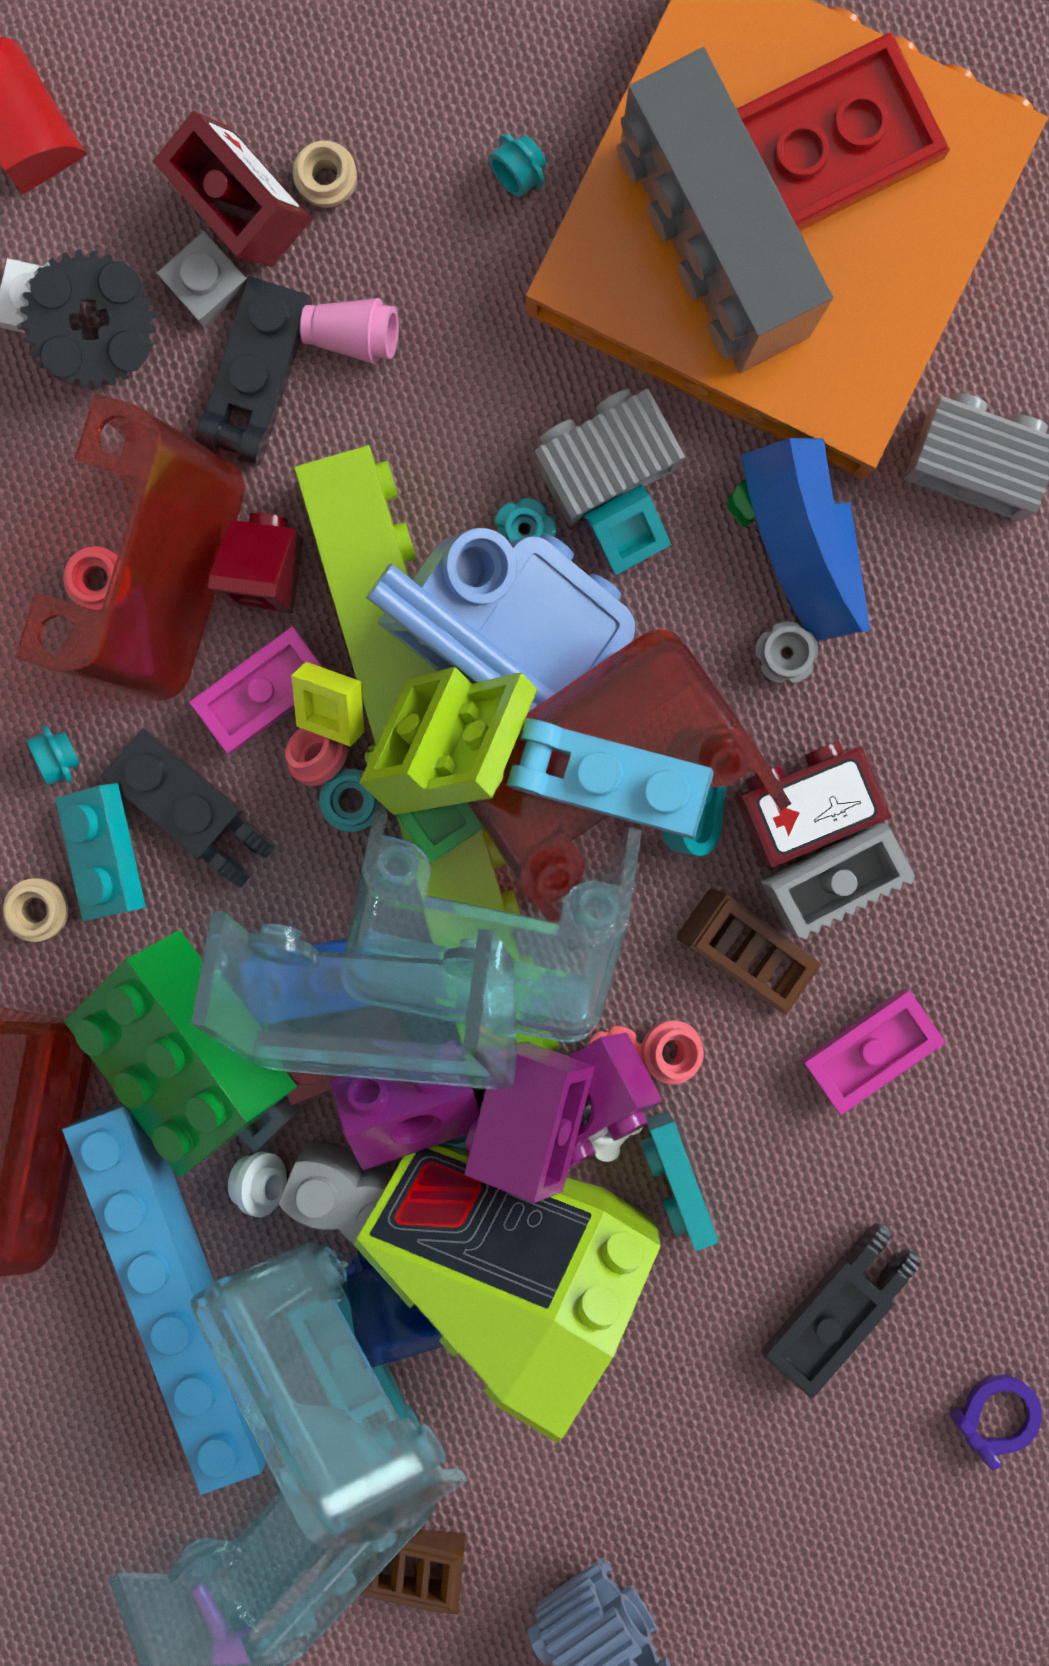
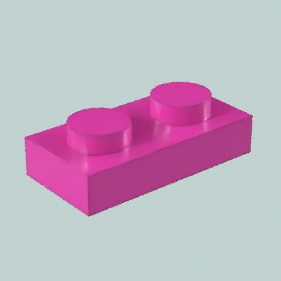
(254, 692)
(873, 1051)

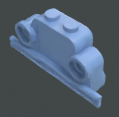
(505, 610)

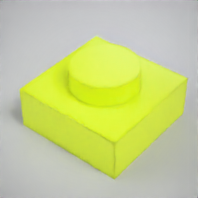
(328, 703)

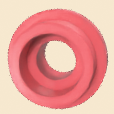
(77, 573)
(314, 757)
(688, 1056)

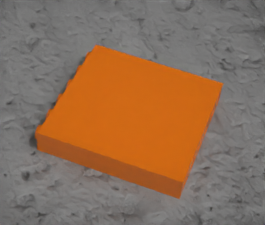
(886, 259)

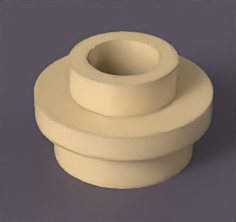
(320, 156)
(17, 915)

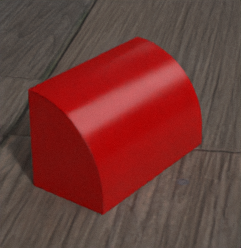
(33, 131)

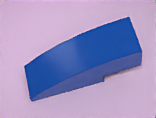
(808, 536)

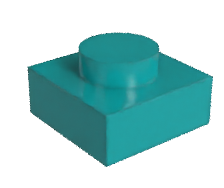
(628, 529)

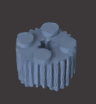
(594, 1624)

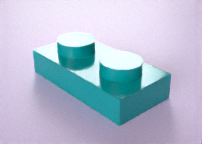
(100, 852)
(686, 1208)

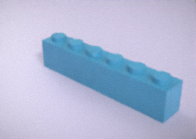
(159, 1274)

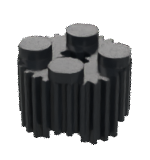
(110, 289)

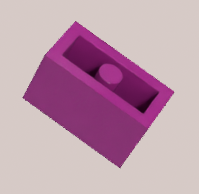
(531, 1129)

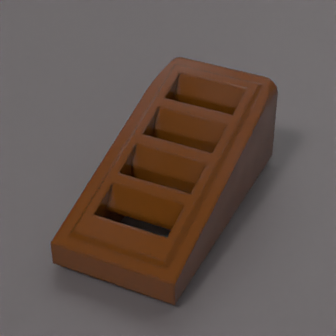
(706, 922)
(420, 1591)

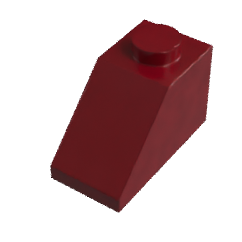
(258, 564)

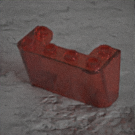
(161, 576)

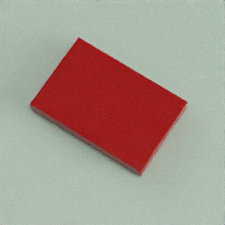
(844, 131)

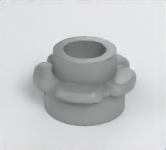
(803, 648)

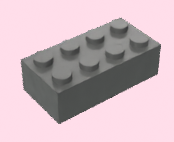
(720, 212)

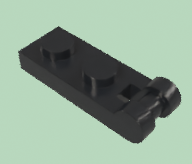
(254, 370)

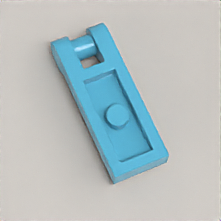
(613, 779)

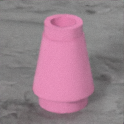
(352, 328)

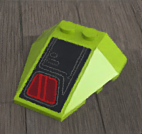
(512, 1283)

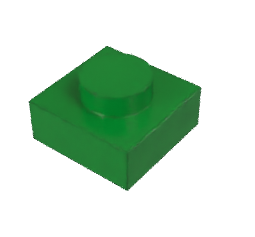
(440, 828)

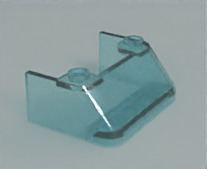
(558, 967)
(360, 1012)
(316, 1402)
(250, 1596)

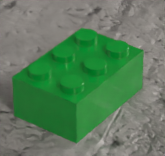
(168, 1073)

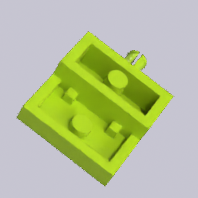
(447, 740)

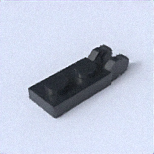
(184, 803)
(839, 1313)

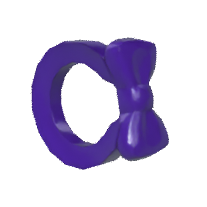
(970, 1416)

